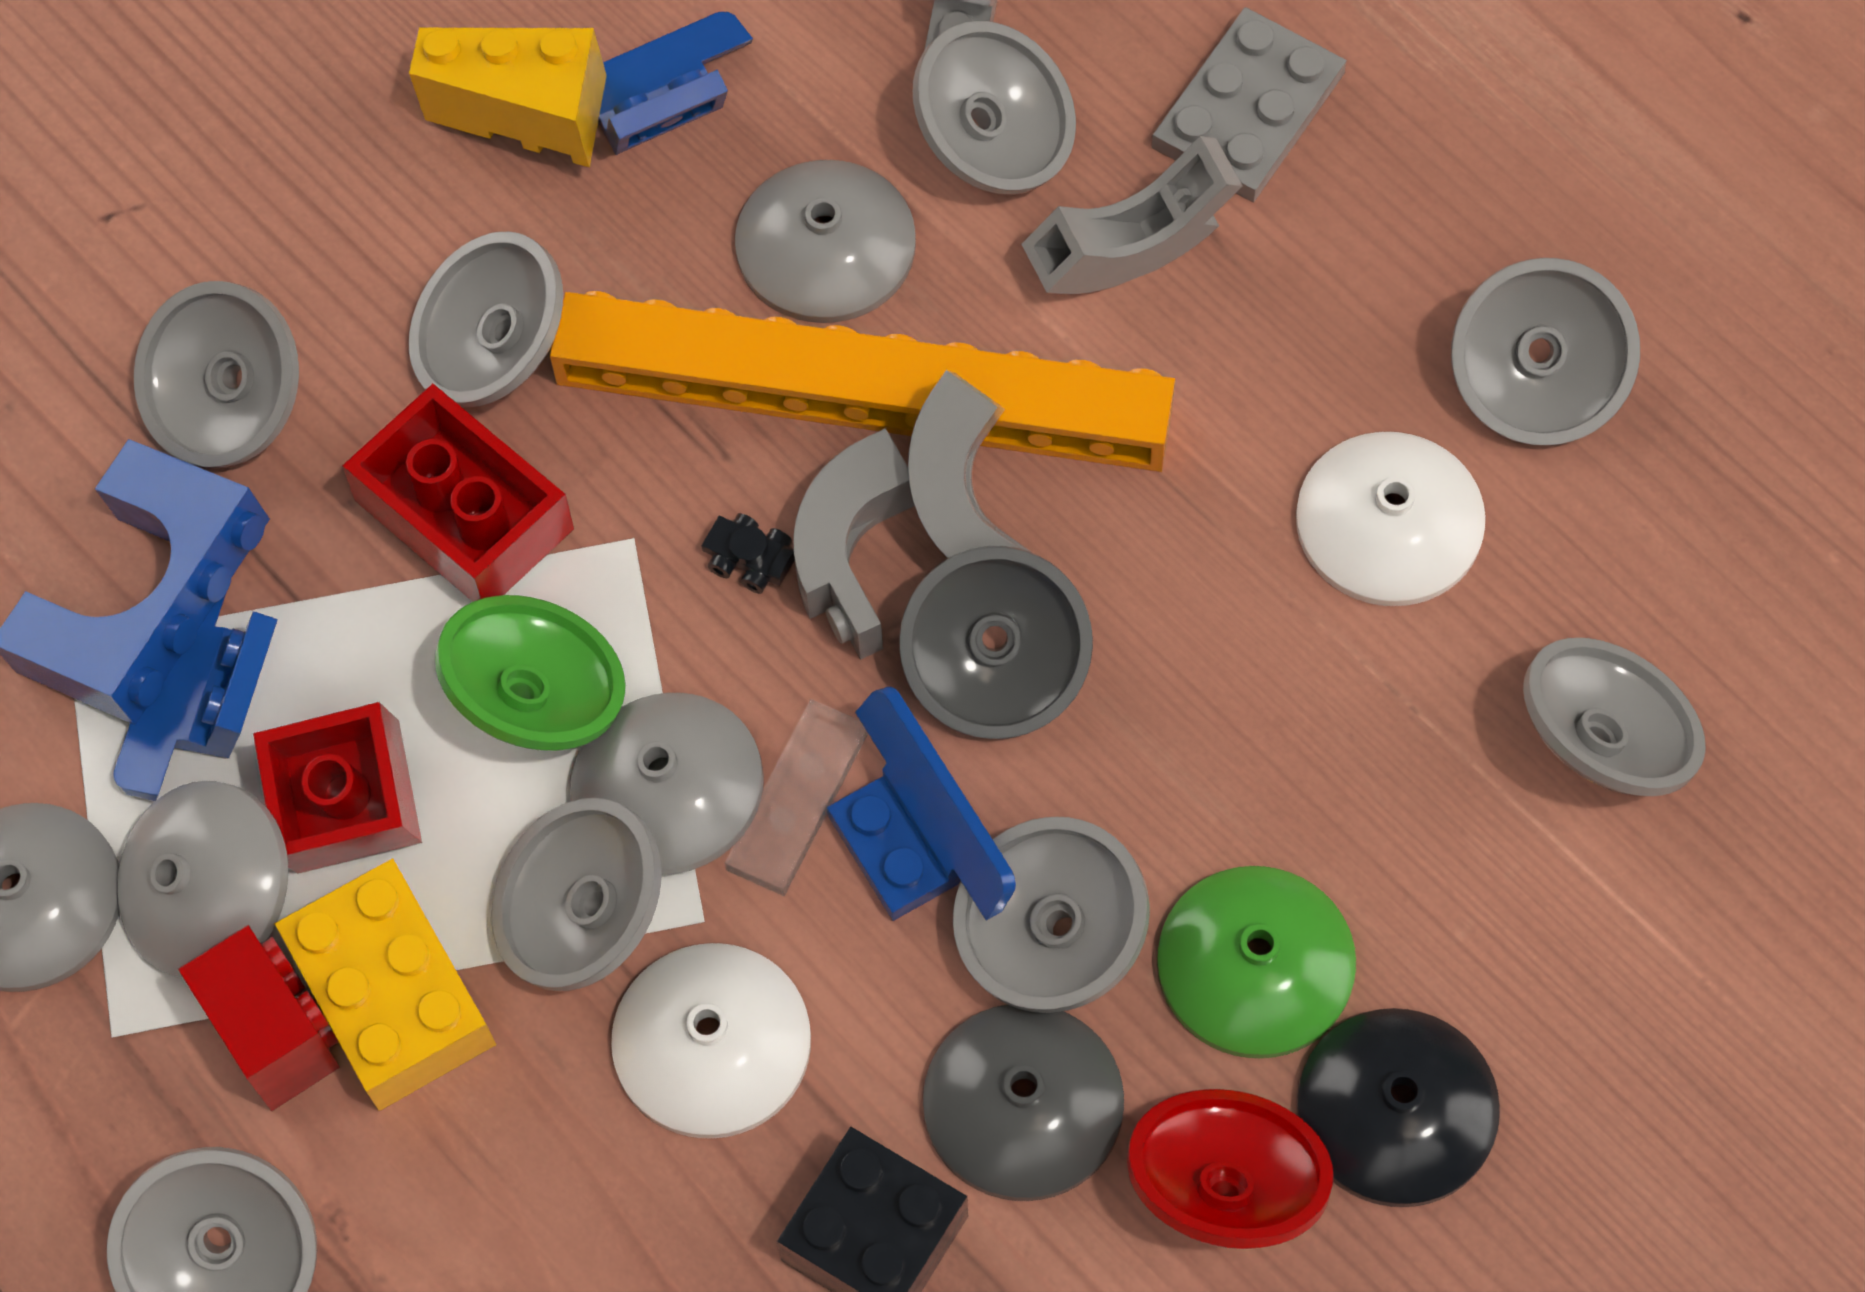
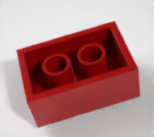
(458, 496)

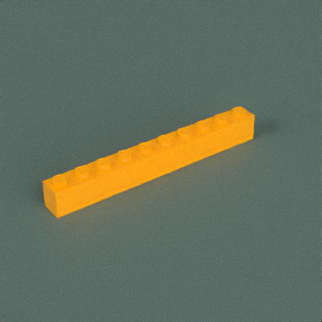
(856, 378)

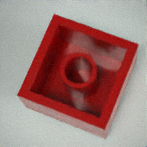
(338, 786)
(253, 1007)

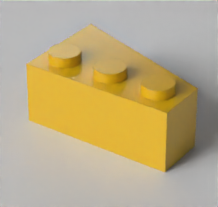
(513, 83)

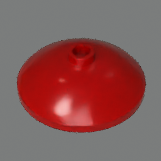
(1230, 1168)

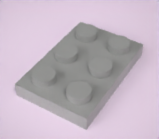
(1252, 98)

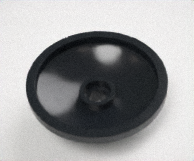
(1392, 1148)

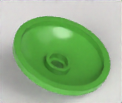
(530, 672)
(1250, 1000)

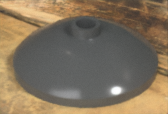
(1007, 687)
(1017, 1143)

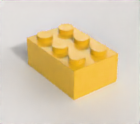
(385, 984)

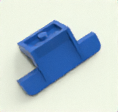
(666, 81)
(199, 703)
(914, 823)

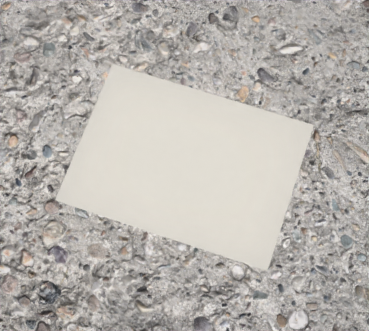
(466, 786)

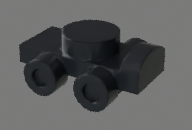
(746, 547)

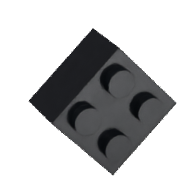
(872, 1221)

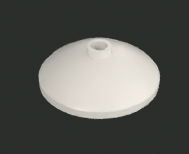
(1386, 549)
(721, 1079)

